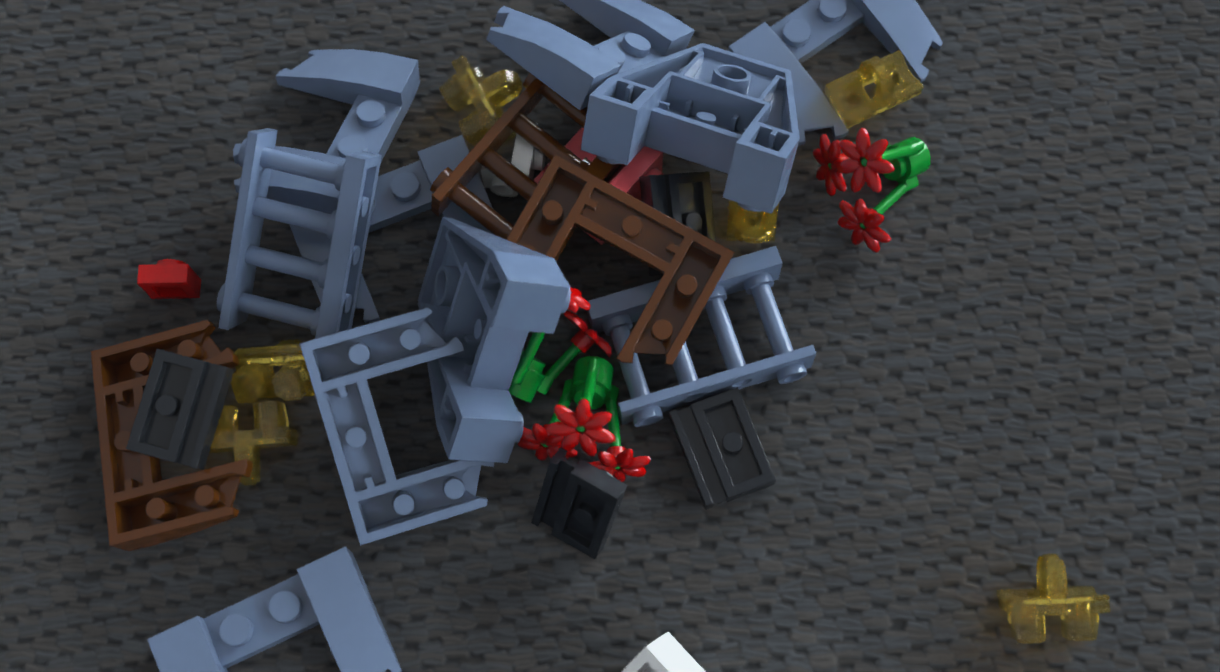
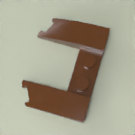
(688, 260)
(138, 503)

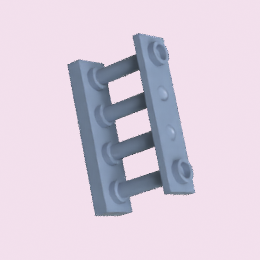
(345, 227)
(748, 272)

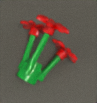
(896, 162)
(529, 375)
(590, 389)

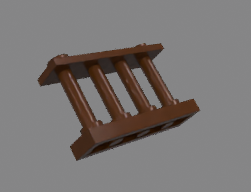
(451, 183)

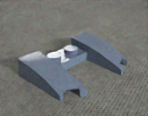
(818, 24)
(574, 66)
(380, 95)
(398, 197)
(376, 497)
(321, 593)

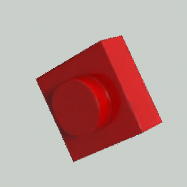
(169, 280)

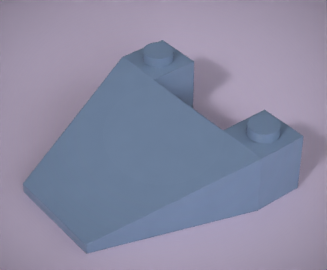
(705, 110)
(490, 300)

